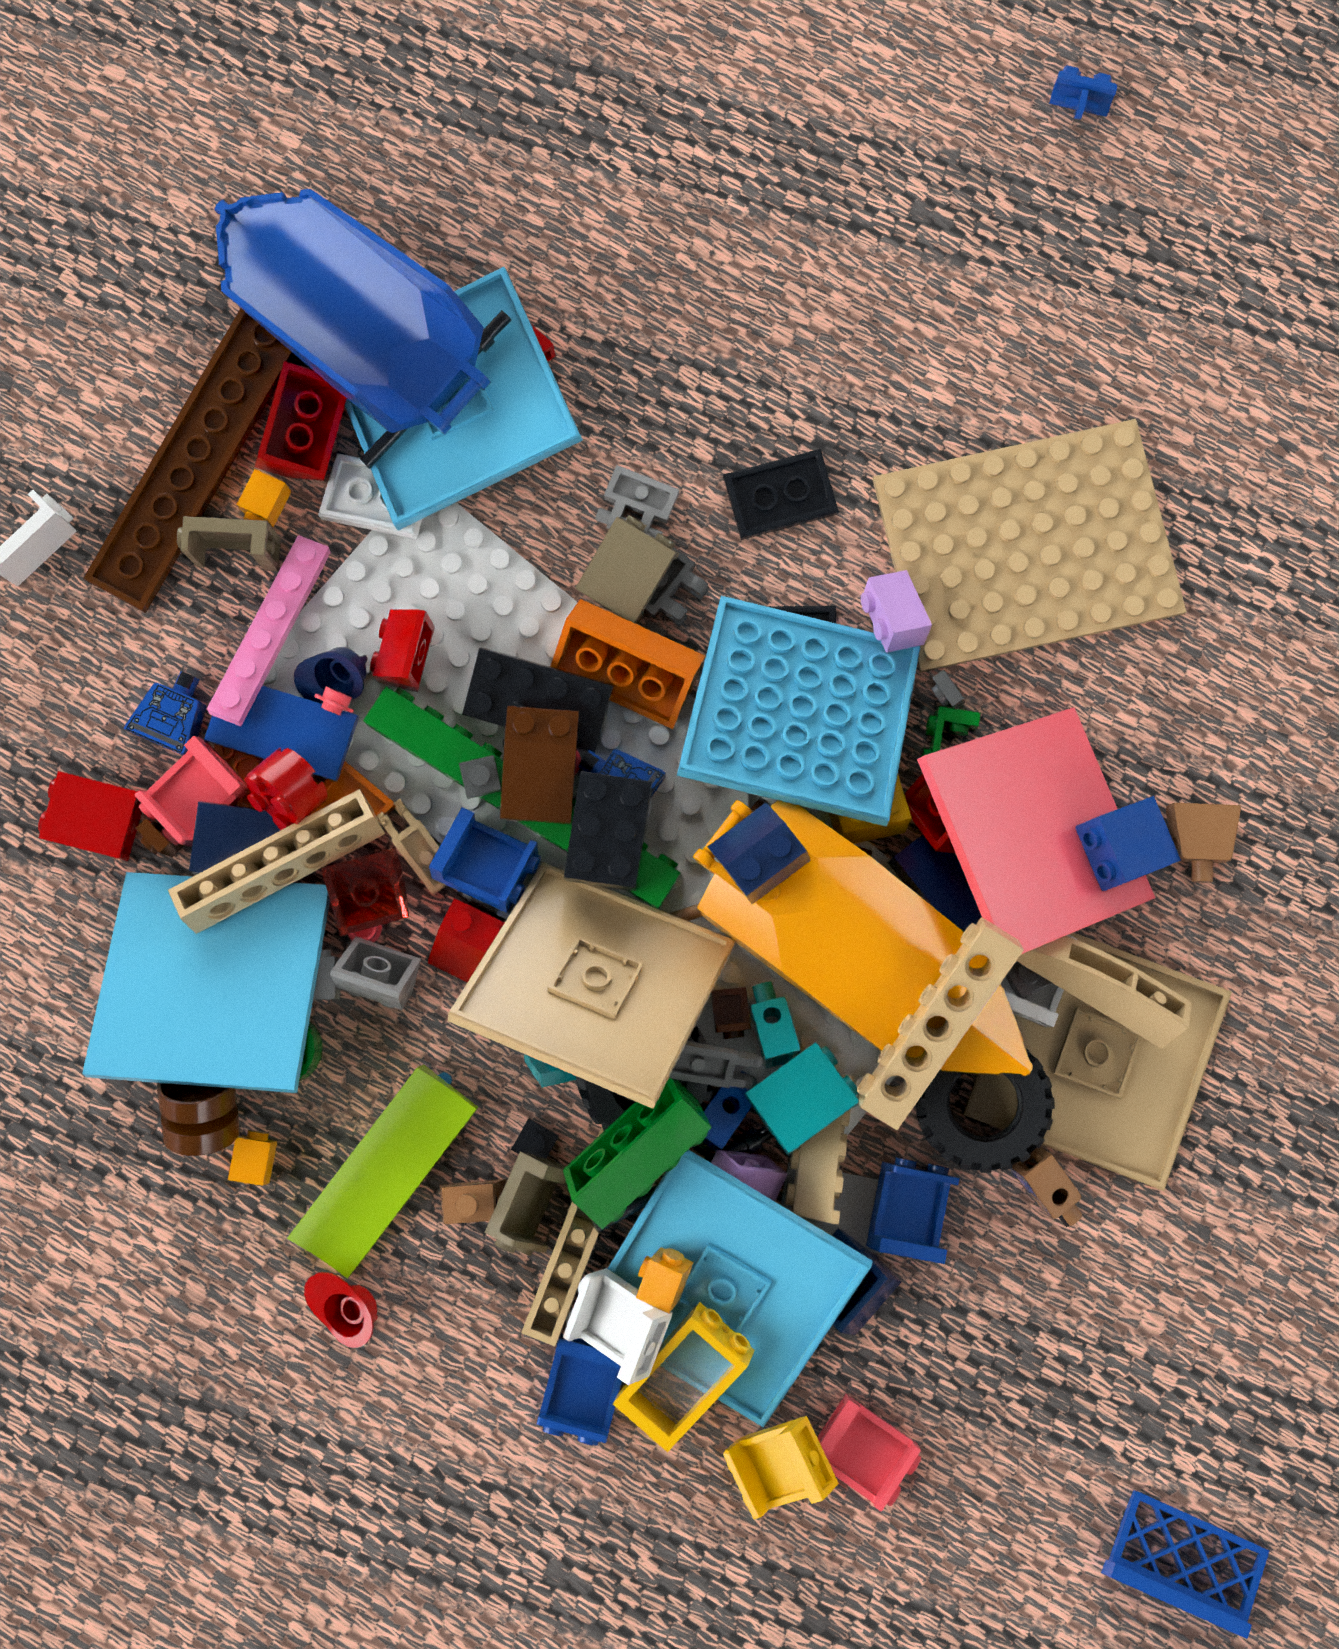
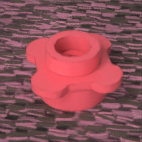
(335, 701)

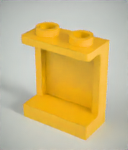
(780, 1466)

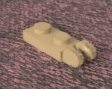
(414, 844)

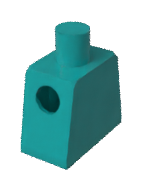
(778, 1040)

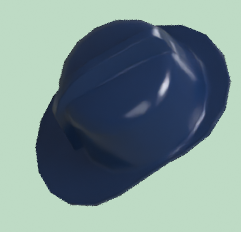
(336, 669)

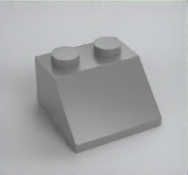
(376, 973)

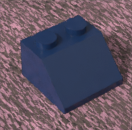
(759, 853)
(871, 1292)

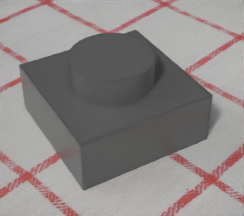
(480, 777)

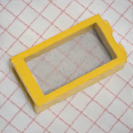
(687, 1376)

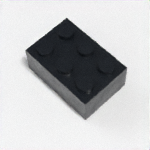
(608, 831)

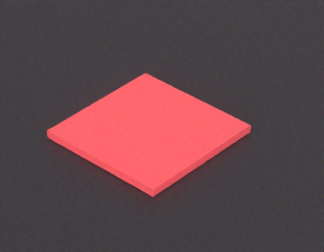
(1013, 825)

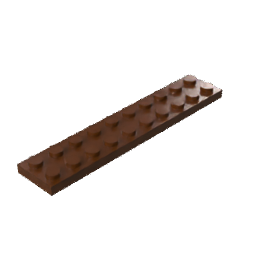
(190, 463)

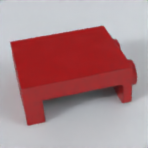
(90, 816)

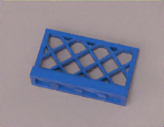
(1174, 1593)

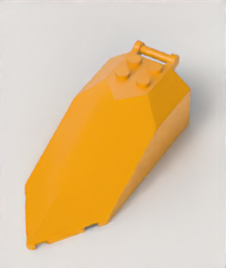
(857, 943)

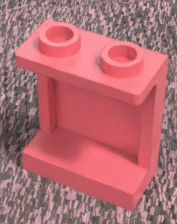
(195, 777)
(868, 1452)

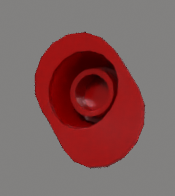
(342, 1308)

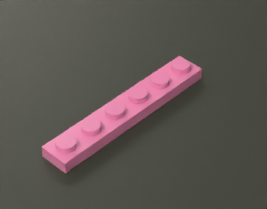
(268, 631)

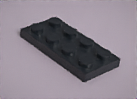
(513, 681)

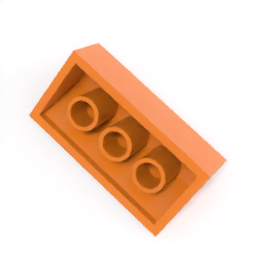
(645, 668)

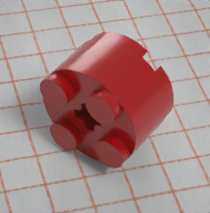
(285, 788)

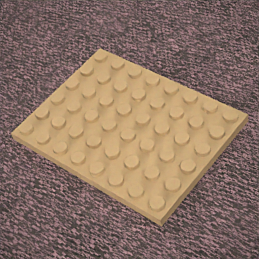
(1031, 543)

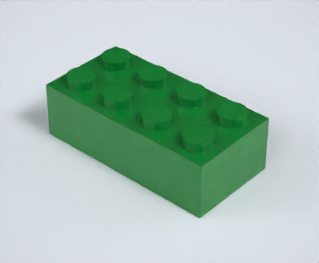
(635, 1153)

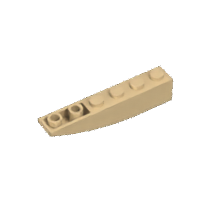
(1112, 988)

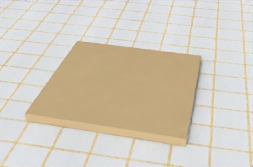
(594, 984)
(1112, 1090)

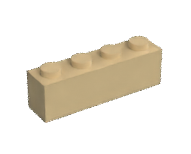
(818, 1172)

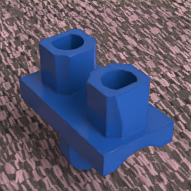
(1083, 93)

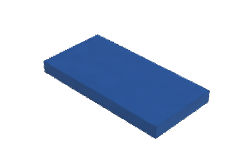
(290, 723)

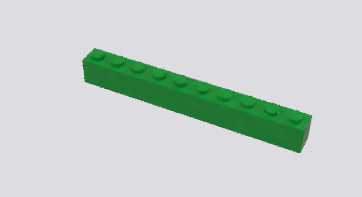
(445, 747)

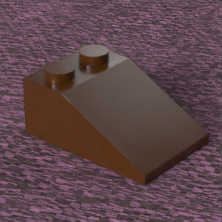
(539, 765)

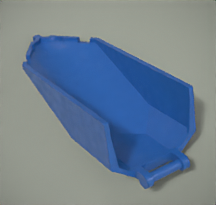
(351, 307)

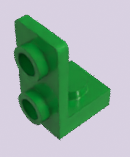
(958, 723)

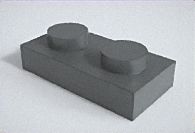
(946, 691)

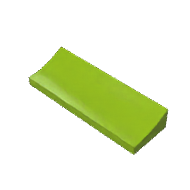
(383, 1171)

